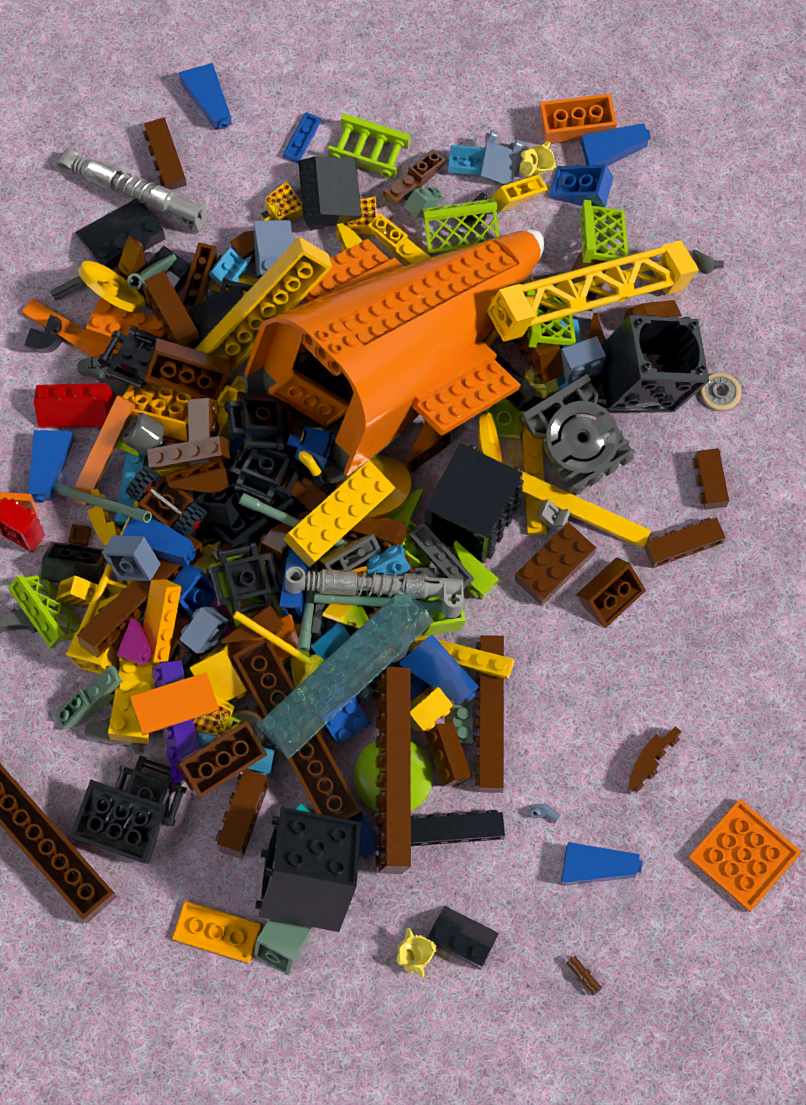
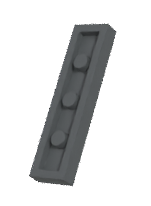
(439, 554)

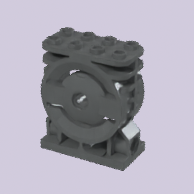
(577, 474)

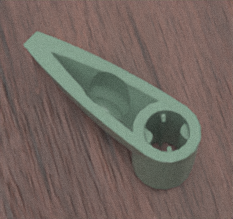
(159, 266)

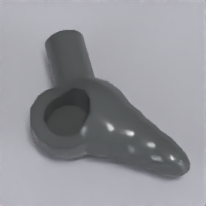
(707, 263)

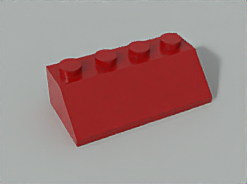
(72, 405)

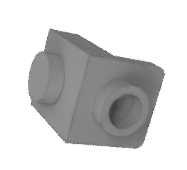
(551, 515)

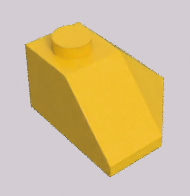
(347, 614)

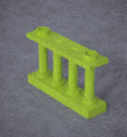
(379, 132)

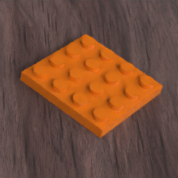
(744, 855)

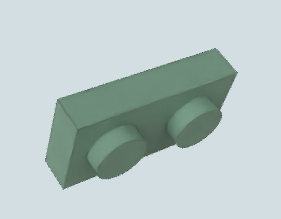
(464, 723)

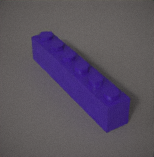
(182, 737)

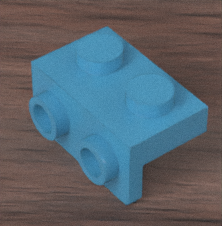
(465, 159)
(229, 266)
(391, 562)

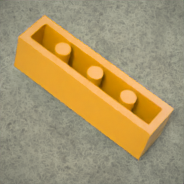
(161, 617)

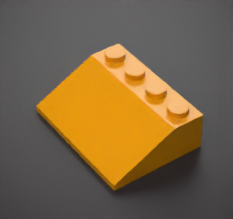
(164, 406)

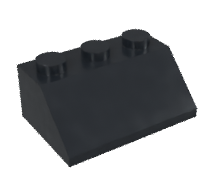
(211, 311)
(70, 560)
(463, 937)

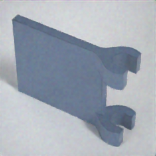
(499, 161)

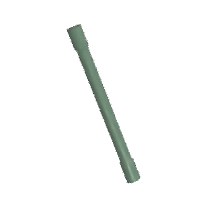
(256, 505)
(135, 513)
(435, 605)
(305, 634)

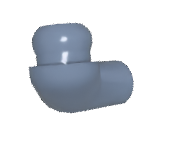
(544, 810)

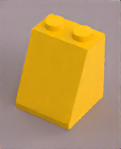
(222, 672)

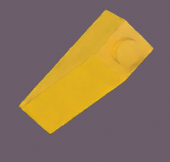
(518, 192)

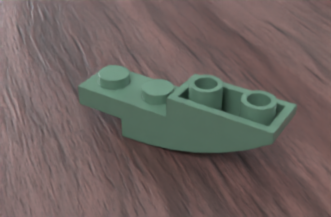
(91, 700)

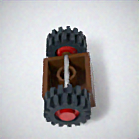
(165, 503)

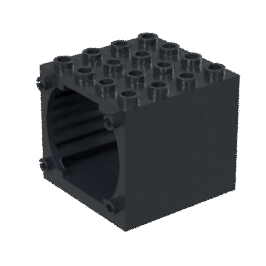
(631, 380)
(474, 500)
(309, 869)

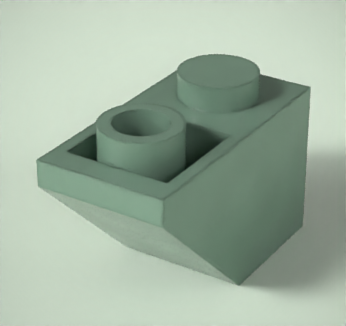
(423, 198)

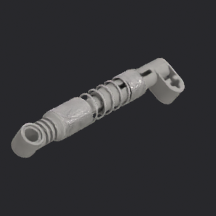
(158, 197)
(348, 583)

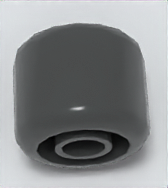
(143, 433)

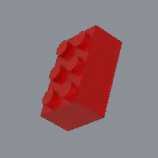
(20, 524)

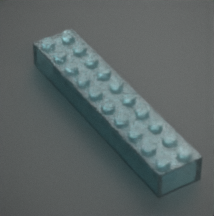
(345, 673)

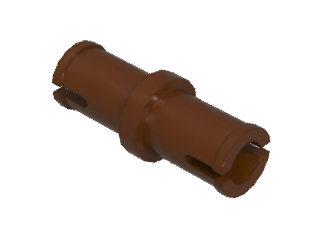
(584, 975)

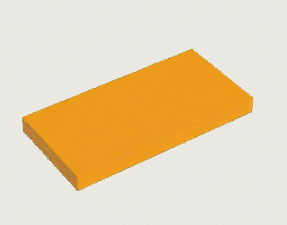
(216, 932)

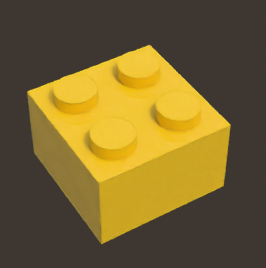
(428, 708)

